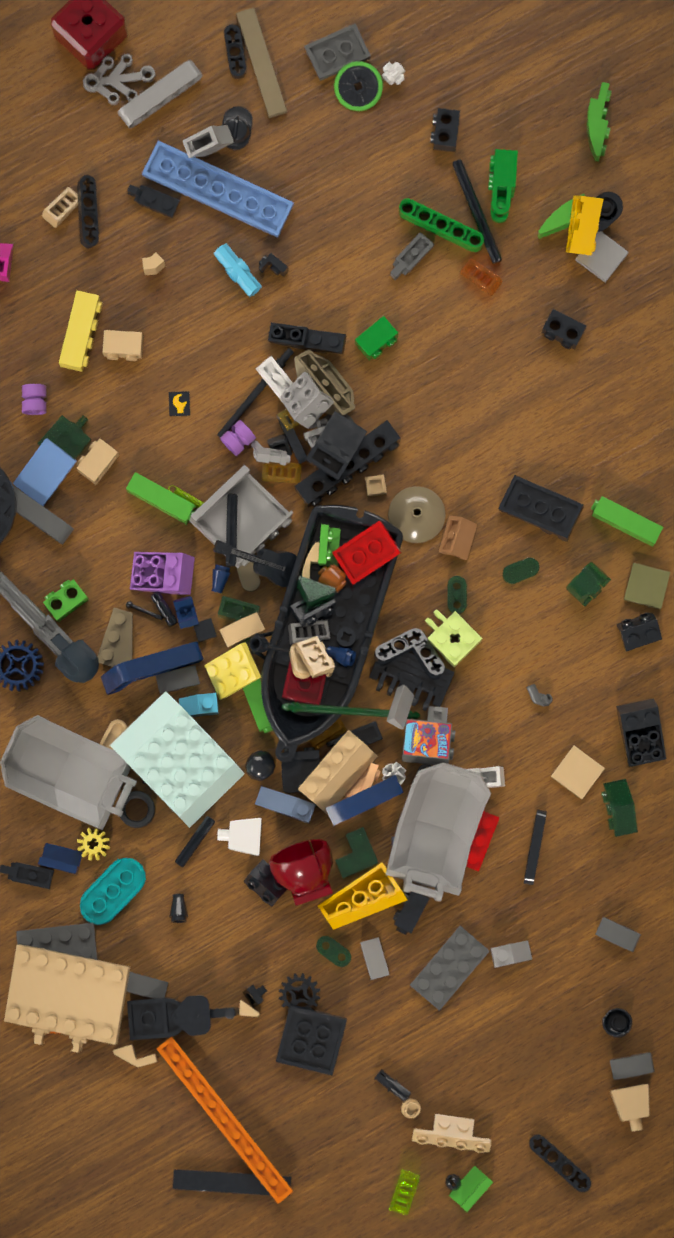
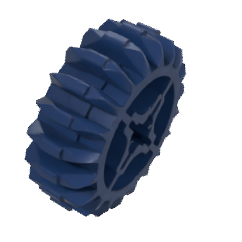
(25, 660)

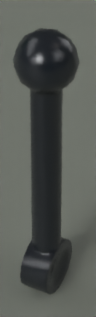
(129, 604)

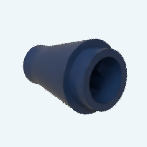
(220, 576)
(342, 655)

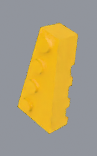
(362, 898)

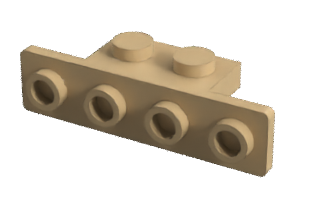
(452, 1132)

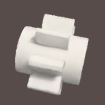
(393, 73)
(391, 770)

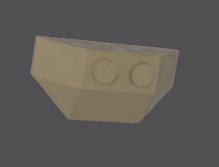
(327, 380)

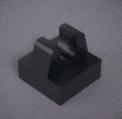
(254, 995)

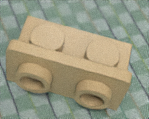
(315, 657)

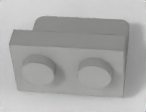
(305, 400)

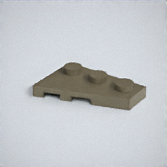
(117, 639)

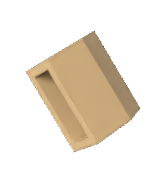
(153, 264)

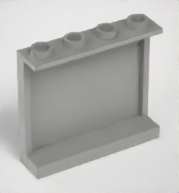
(257, 514)

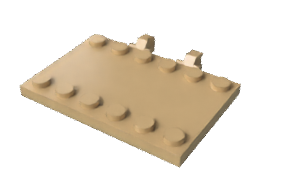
(66, 995)

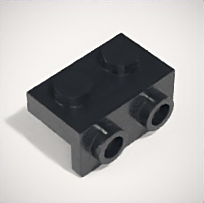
(310, 616)
(639, 631)
(264, 884)

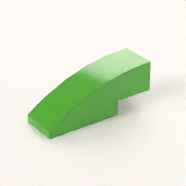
(558, 220)

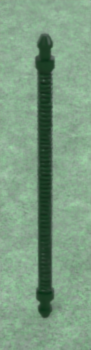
(296, 707)

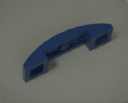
(364, 800)

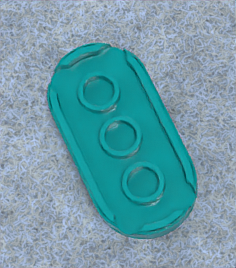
(112, 891)

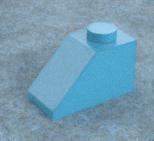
(200, 704)

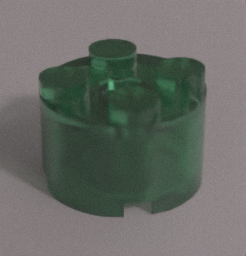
(588, 583)

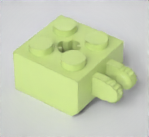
(453, 626)

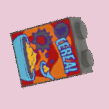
(427, 742)

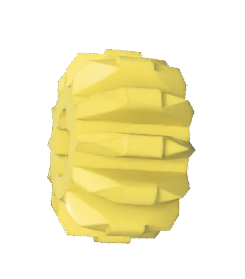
(90, 838)

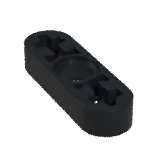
(242, 64)
(293, 442)

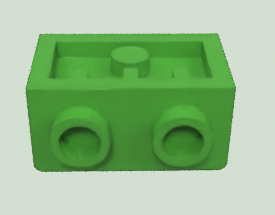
(328, 543)

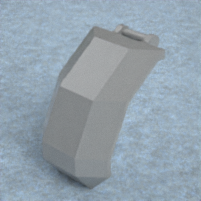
(66, 771)
(437, 829)

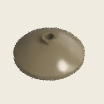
(421, 527)

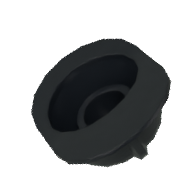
(240, 126)
(611, 209)

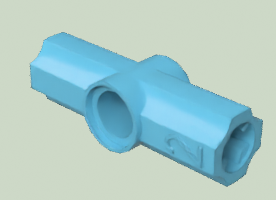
(237, 270)

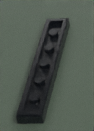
(220, 1182)

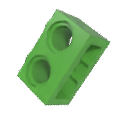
(68, 604)

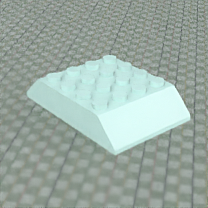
(177, 759)

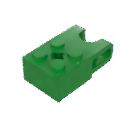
(502, 182)

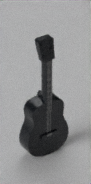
(273, 565)

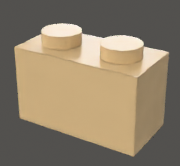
(123, 345)
(97, 461)

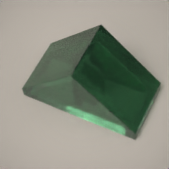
(315, 592)

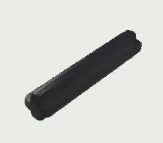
(195, 841)

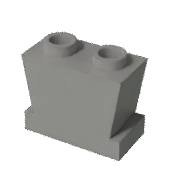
(208, 141)

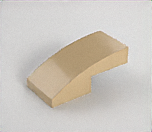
(312, 558)
(242, 629)

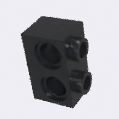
(449, 130)
(566, 325)

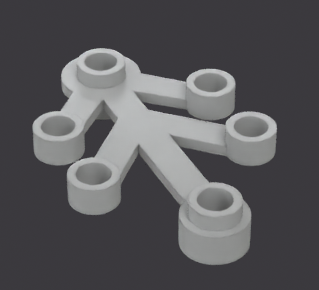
(116, 79)

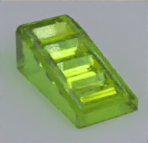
(400, 1182)

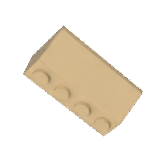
(338, 771)

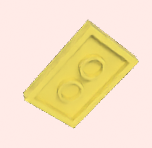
(232, 671)

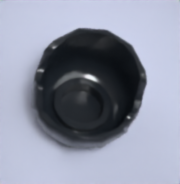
(260, 765)
(617, 1022)

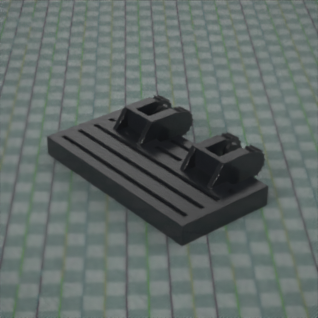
(411, 674)

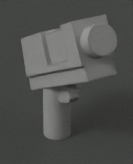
(269, 455)

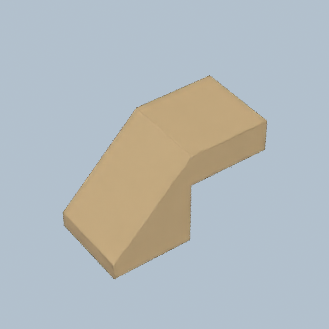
(128, 1054)

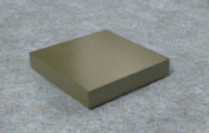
(646, 586)

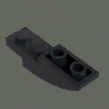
(305, 338)

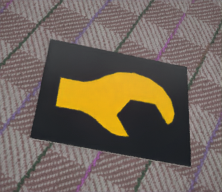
(179, 403)

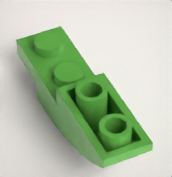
(596, 126)

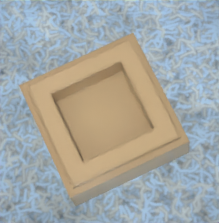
(375, 485)

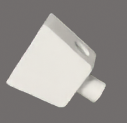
(243, 836)

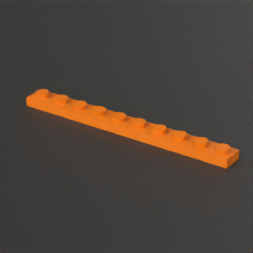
(225, 1120)

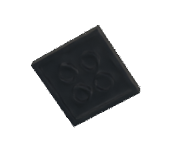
(311, 1039)

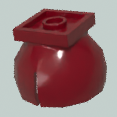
(303, 871)

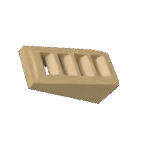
(52, 215)

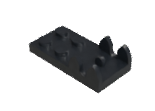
(541, 507)

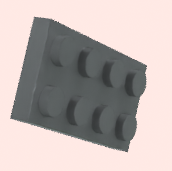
(69, 939)
(449, 968)

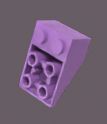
(162, 572)

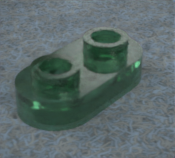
(457, 595)
(333, 951)

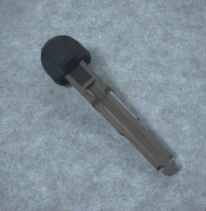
(73, 659)

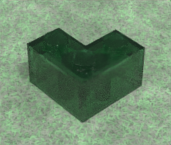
(235, 610)
(619, 807)
(361, 856)

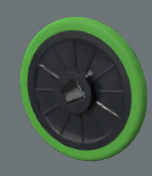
(370, 81)

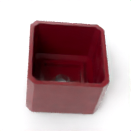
(92, 41)

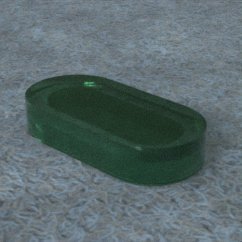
(520, 571)

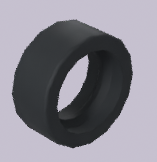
(151, 810)

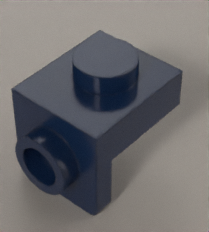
(185, 612)

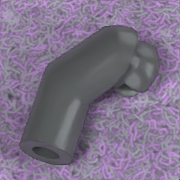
(539, 698)

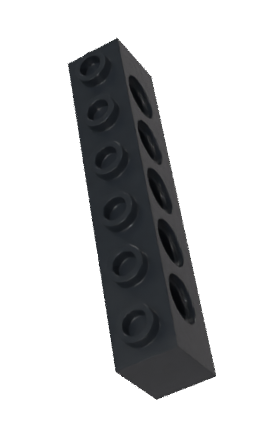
(384, 432)

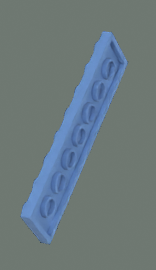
(218, 189)

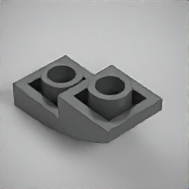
(177, 679)
(618, 934)
(632, 1066)

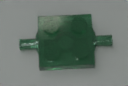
(68, 435)

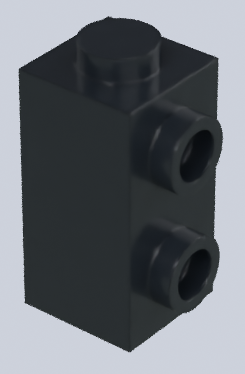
(409, 915)

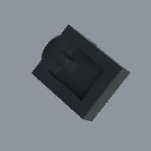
(277, 266)

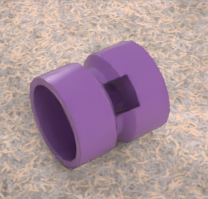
(34, 400)
(237, 438)

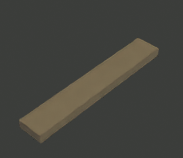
(261, 62)

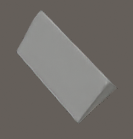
(400, 707)
(374, 958)

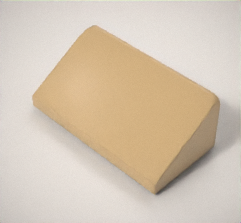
(246, 1010)

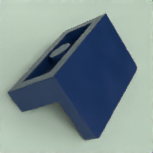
(61, 858)

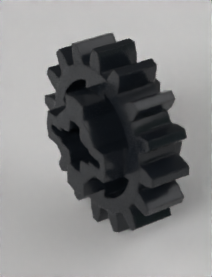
(304, 986)

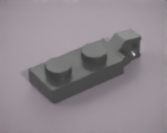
(411, 255)

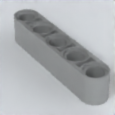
(160, 93)

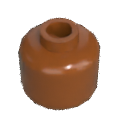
(332, 577)

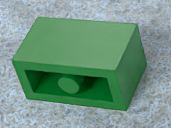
(376, 338)

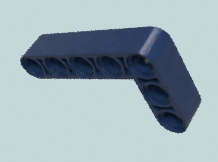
(150, 665)

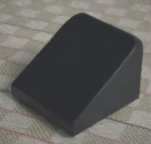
(279, 443)

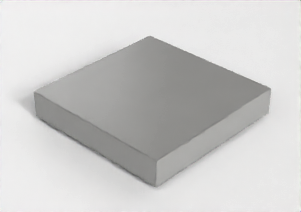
(605, 258)

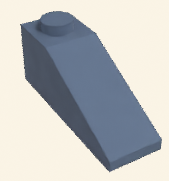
(285, 804)

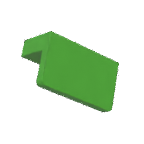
(472, 1188)

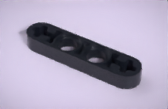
(88, 211)
(535, 847)
(561, 1161)

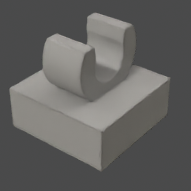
(437, 714)

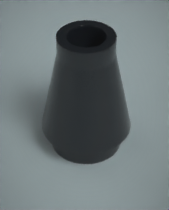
(178, 909)

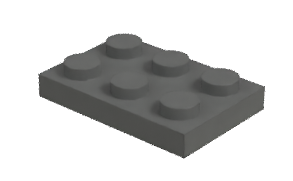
(336, 51)

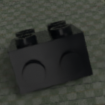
(299, 768)

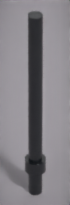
(253, 395)

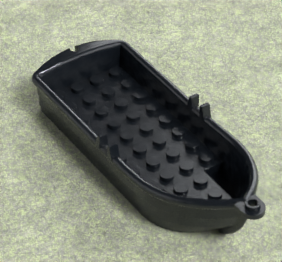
(356, 608)

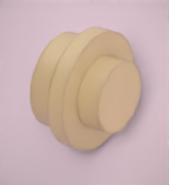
(410, 1108)

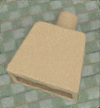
(632, 1104)

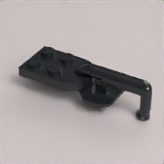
(169, 1017)

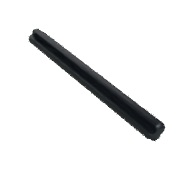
(477, 211)

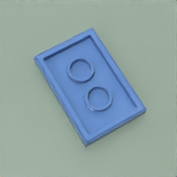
(44, 472)

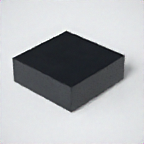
(205, 630)

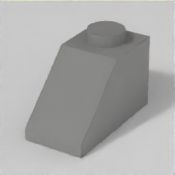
(511, 954)

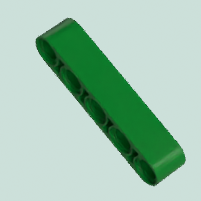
(436, 217)

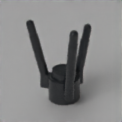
(259, 644)

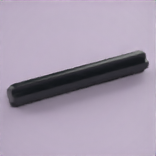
(231, 526)

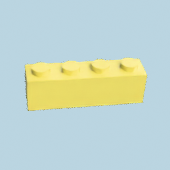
(79, 331)

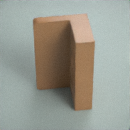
(458, 537)

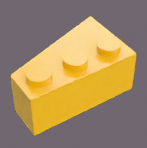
(584, 224)

